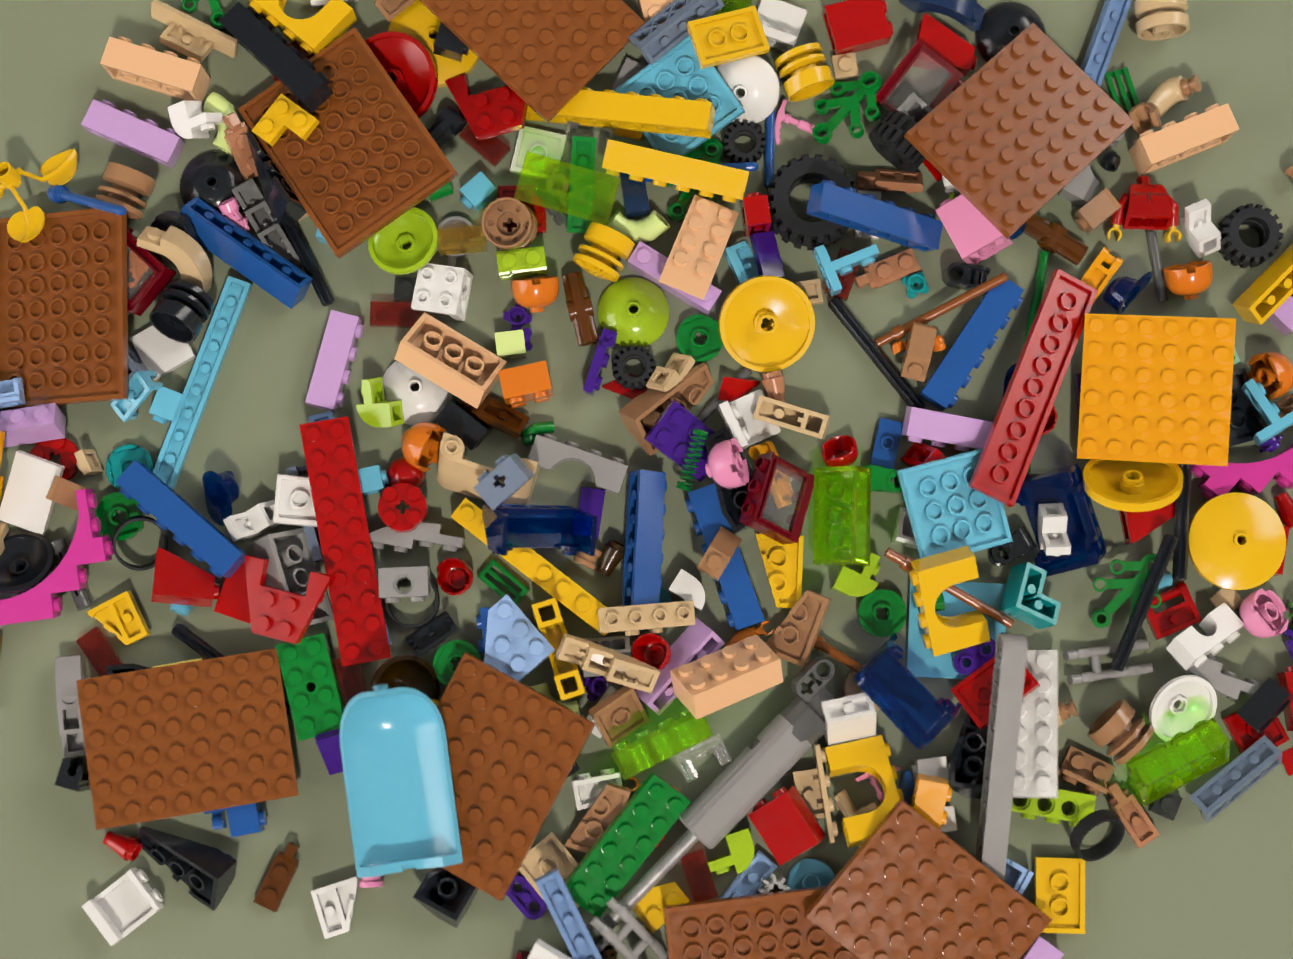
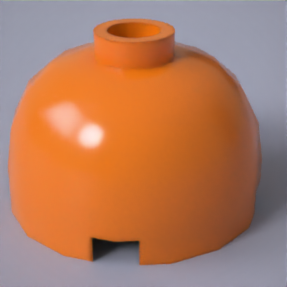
(1189, 278)
(535, 292)
(1273, 372)
(422, 444)

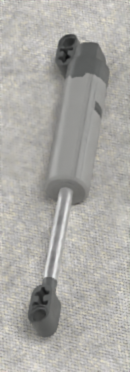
(742, 781)

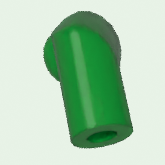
(535, 429)

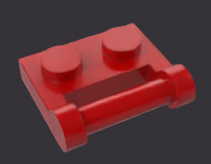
(1175, 617)

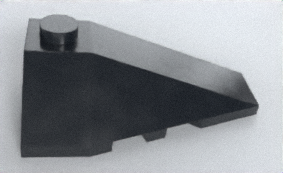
(278, 195)
(729, 498)
(968, 760)
(199, 866)
(445, 895)

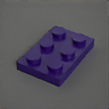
(672, 437)

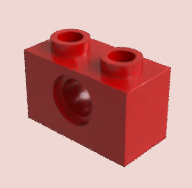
(755, 214)

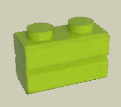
(521, 263)

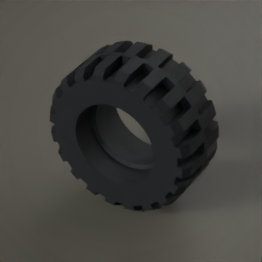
(783, 218)

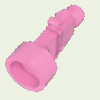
(230, 209)

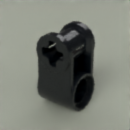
(969, 276)
(1021, 544)

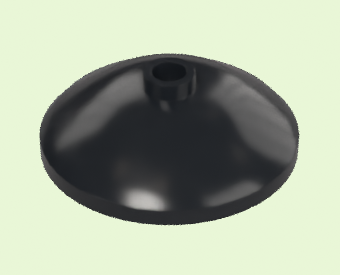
(996, 26)
(204, 168)
(28, 553)

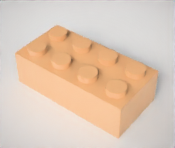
(155, 69)
(1183, 139)
(699, 247)
(450, 360)
(726, 676)

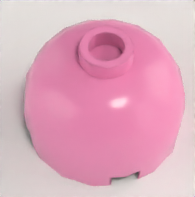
(727, 465)
(1263, 614)

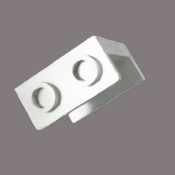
(849, 719)
(124, 906)

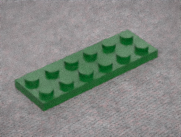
(625, 844)

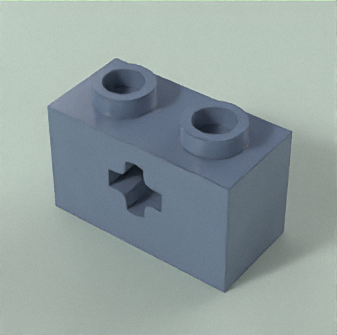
(516, 476)

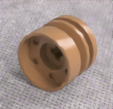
(125, 188)
(500, 215)
(1124, 736)

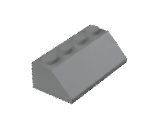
(291, 566)

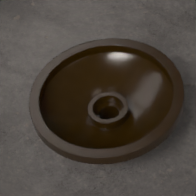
(408, 672)

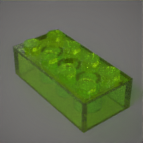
(590, 195)
(842, 516)
(660, 744)
(1178, 761)

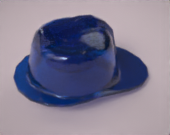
(1124, 291)
(220, 493)

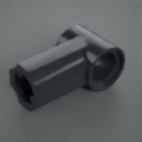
(447, 124)

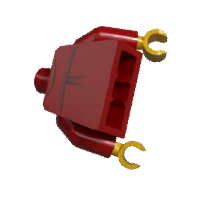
(1146, 209)

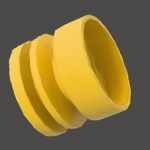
(804, 72)
(602, 255)

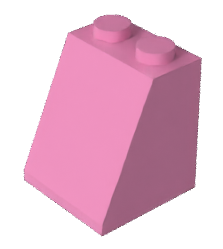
(970, 230)

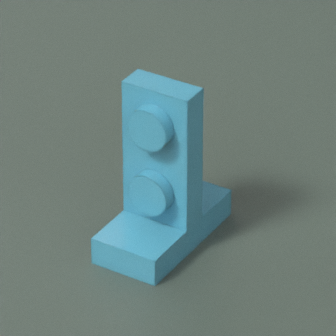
(842, 265)
(1267, 410)

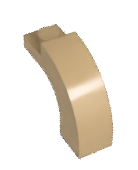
(182, 251)

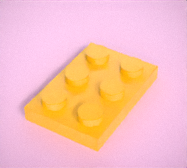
(728, 37)
(1061, 893)

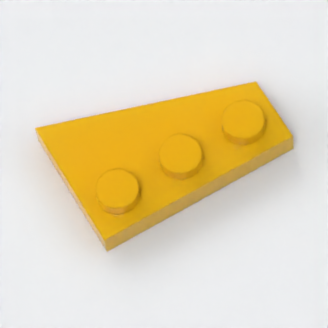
(783, 569)

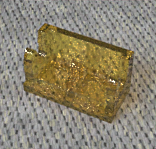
(461, 240)

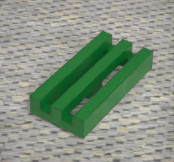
(1129, 86)
(487, 569)

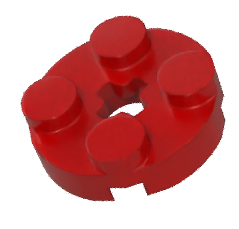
(62, 447)
(412, 517)

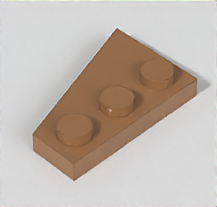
(797, 634)
(599, 817)

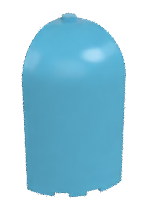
(398, 783)

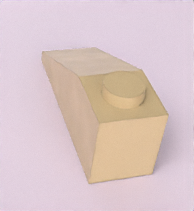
(792, 417)

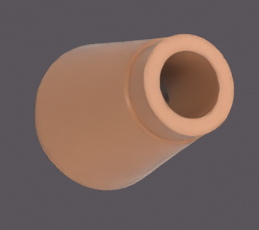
(774, 385)

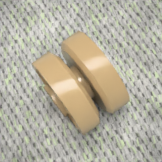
(1161, 19)

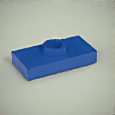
(886, 443)

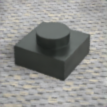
(404, 288)
(1166, 806)

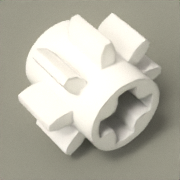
(768, 884)

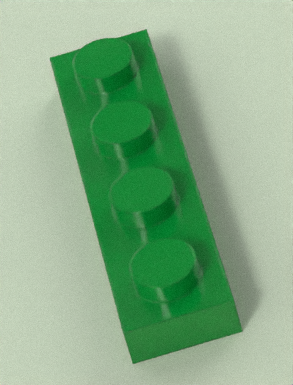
(582, 155)

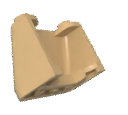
(461, 475)

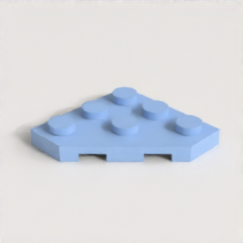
(513, 640)

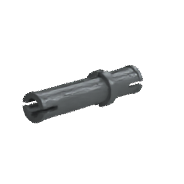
(79, 596)

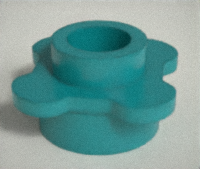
(915, 278)

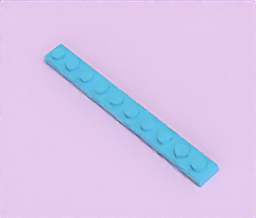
(201, 380)

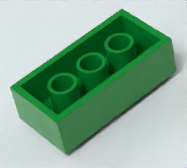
(306, 663)

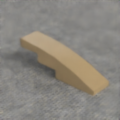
(608, 663)

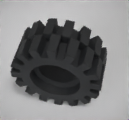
(744, 130)
(633, 353)

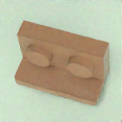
(1087, 770)

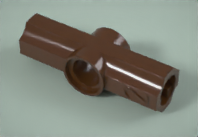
(1055, 239)
(580, 309)

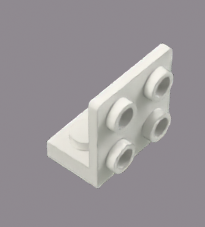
(781, 23)
(442, 290)
(740, 421)

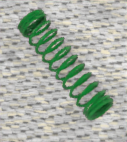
(681, 485)

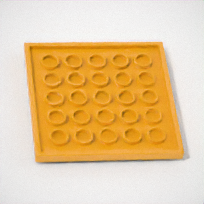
(1156, 389)

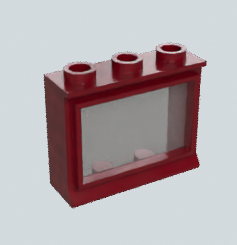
(923, 74)
(144, 276)
(777, 499)

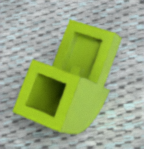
(377, 410)
(854, 584)
(741, 853)

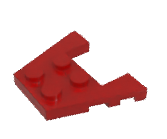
(490, 111)
(278, 611)

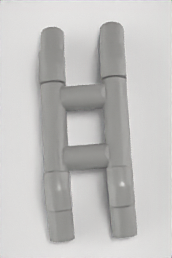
(1097, 672)
(631, 923)

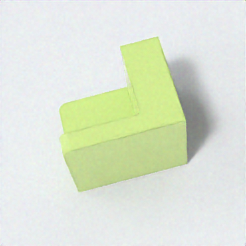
(510, 344)

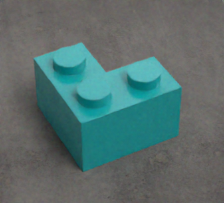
(1025, 599)

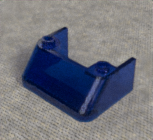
(539, 527)
(903, 695)

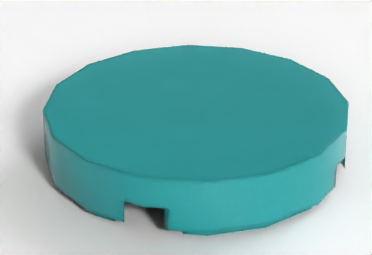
(123, 457)

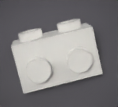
(588, 788)

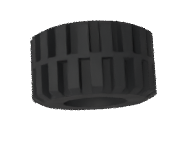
(891, 144)
(1265, 226)

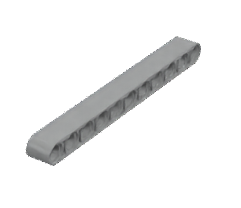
(1001, 751)

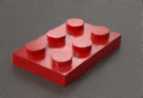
(976, 690)

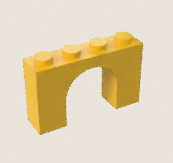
(311, 33)
(931, 577)
(553, 628)
(871, 757)

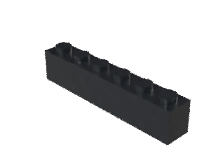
(276, 57)

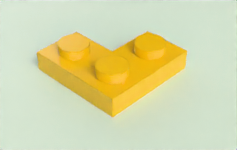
(281, 116)

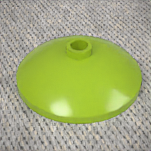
(389, 244)
(637, 328)

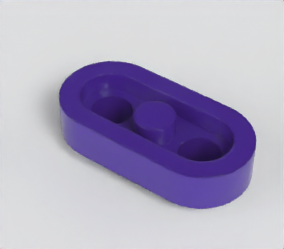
(975, 656)
(525, 897)

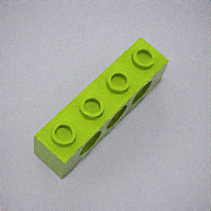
(1081, 804)

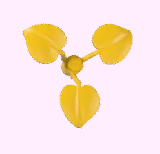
(57, 170)

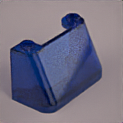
(1083, 528)

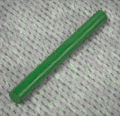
(1038, 289)

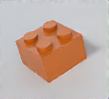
(526, 384)

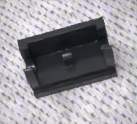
(462, 424)
(432, 634)
(1265, 705)
(72, 776)

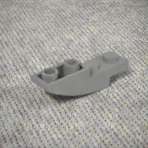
(425, 533)
(67, 671)
(1224, 683)

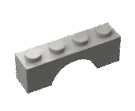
(1083, 185)
(607, 473)

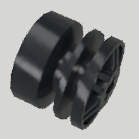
(181, 311)

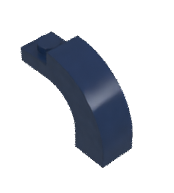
(964, 11)

